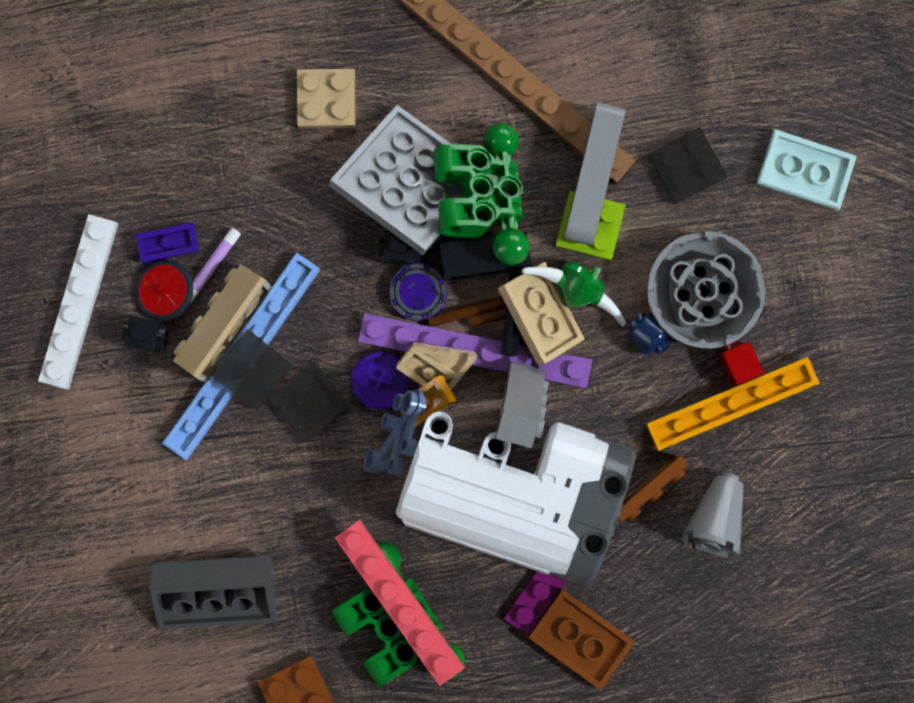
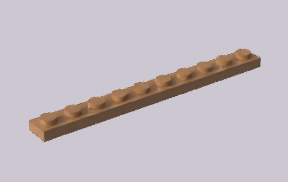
(512, 77)

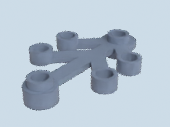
(400, 439)

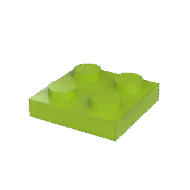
(606, 233)

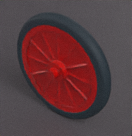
(164, 290)

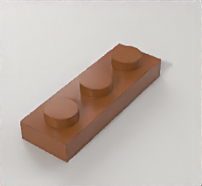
(651, 489)

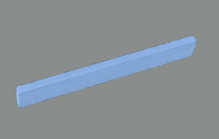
(264, 324)

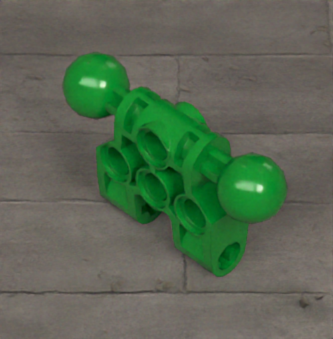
(495, 174)
(356, 613)

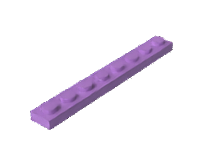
(400, 335)

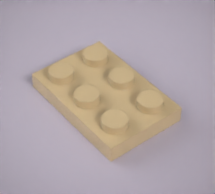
(541, 316)

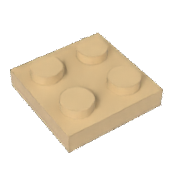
(326, 98)

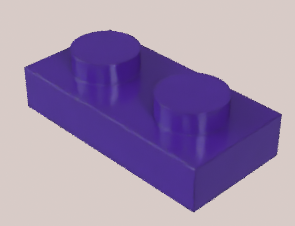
(167, 243)

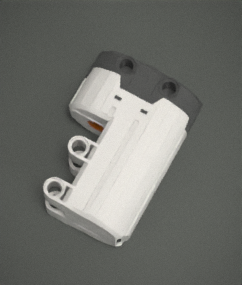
(541, 520)

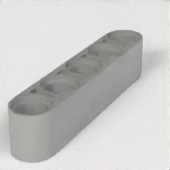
(594, 174)

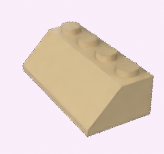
(222, 322)

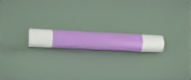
(214, 261)

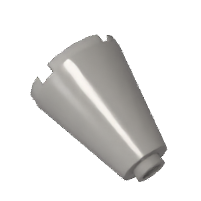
(718, 518)

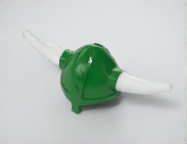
(578, 286)

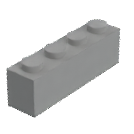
(523, 405)

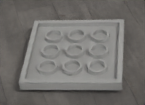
(396, 180)

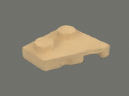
(427, 361)

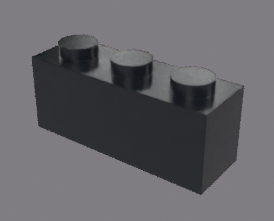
(474, 258)

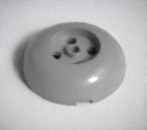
(723, 261)

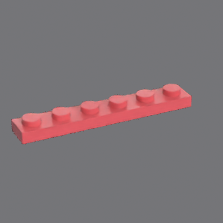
(400, 602)

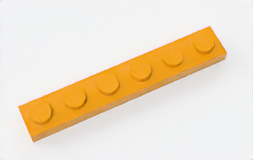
(732, 404)

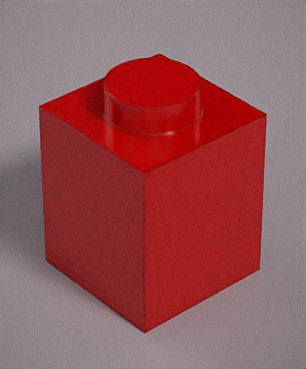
(740, 362)

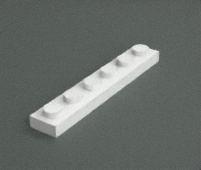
(78, 302)

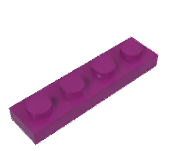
(533, 601)

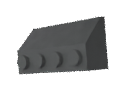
(213, 592)

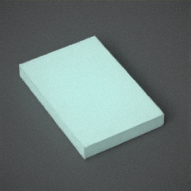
(806, 170)

